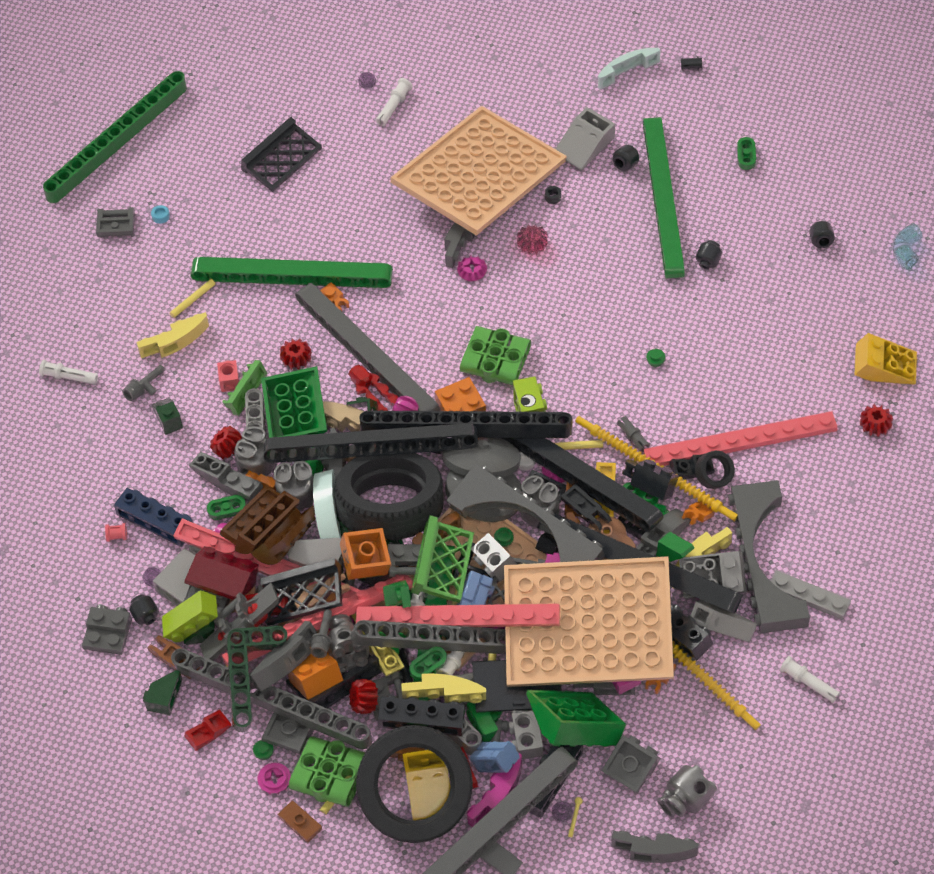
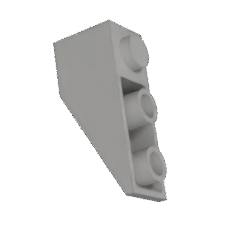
(723, 621)

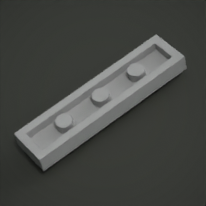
(815, 596)

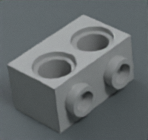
(492, 555)
(526, 735)

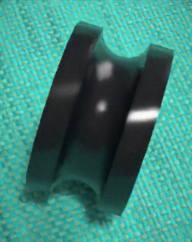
(555, 198)

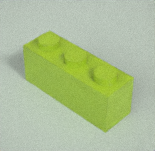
(189, 616)

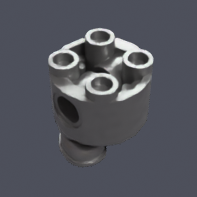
(250, 452)
(296, 481)
(544, 493)
(342, 648)
(686, 792)

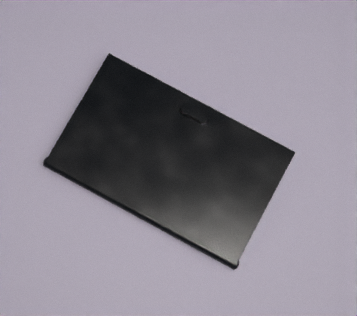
(498, 696)

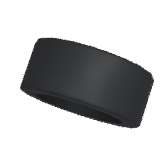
(728, 465)

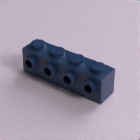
(150, 514)

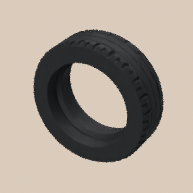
(397, 519)
(414, 830)

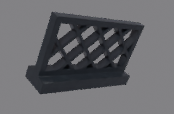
(268, 147)
(301, 578)
(341, 690)

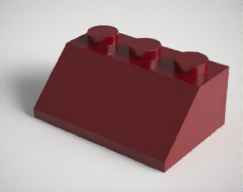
(222, 573)

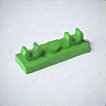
(250, 380)

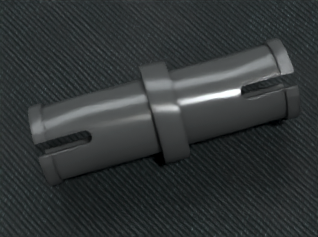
(633, 434)

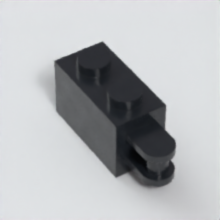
(651, 478)

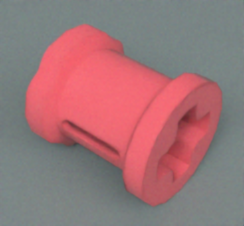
(116, 532)

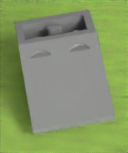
(586, 138)
(720, 568)

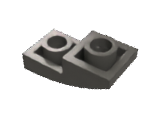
(501, 859)

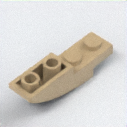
(342, 416)

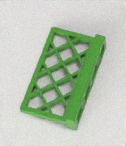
(427, 553)

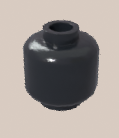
(625, 157)
(822, 234)
(709, 254)
(144, 609)

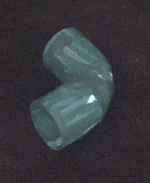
(903, 246)

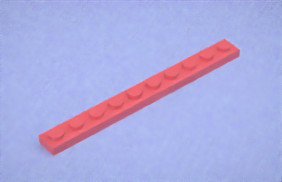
(745, 438)
(201, 536)
(362, 598)
(466, 615)

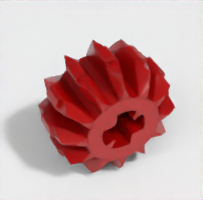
(295, 353)
(876, 420)
(225, 442)
(363, 696)

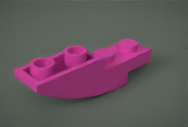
(500, 786)

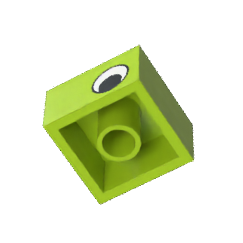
(528, 395)

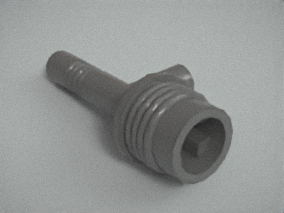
(137, 388)
(321, 641)

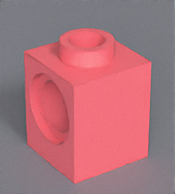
(226, 381)

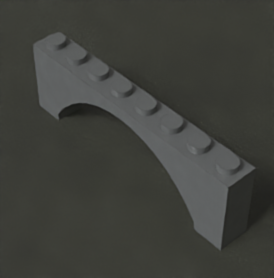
(484, 491)
(773, 606)

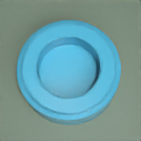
(160, 214)

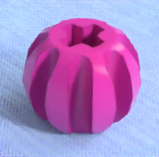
(405, 403)

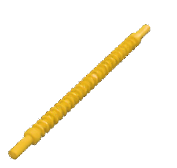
(595, 430)
(739, 710)

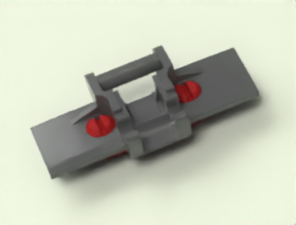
(250, 614)

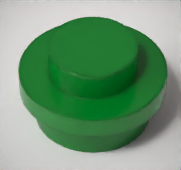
(655, 357)
(504, 536)
(262, 750)

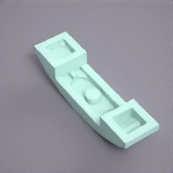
(645, 56)
(325, 505)

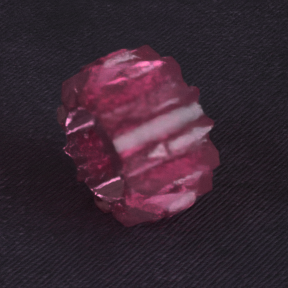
(532, 239)

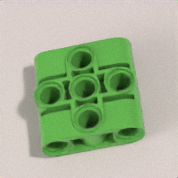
(481, 350)
(322, 755)

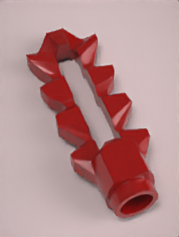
(364, 379)

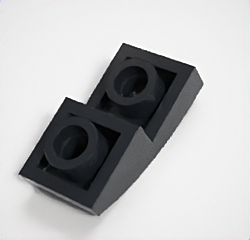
(686, 467)

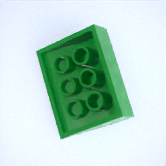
(294, 403)
(575, 718)

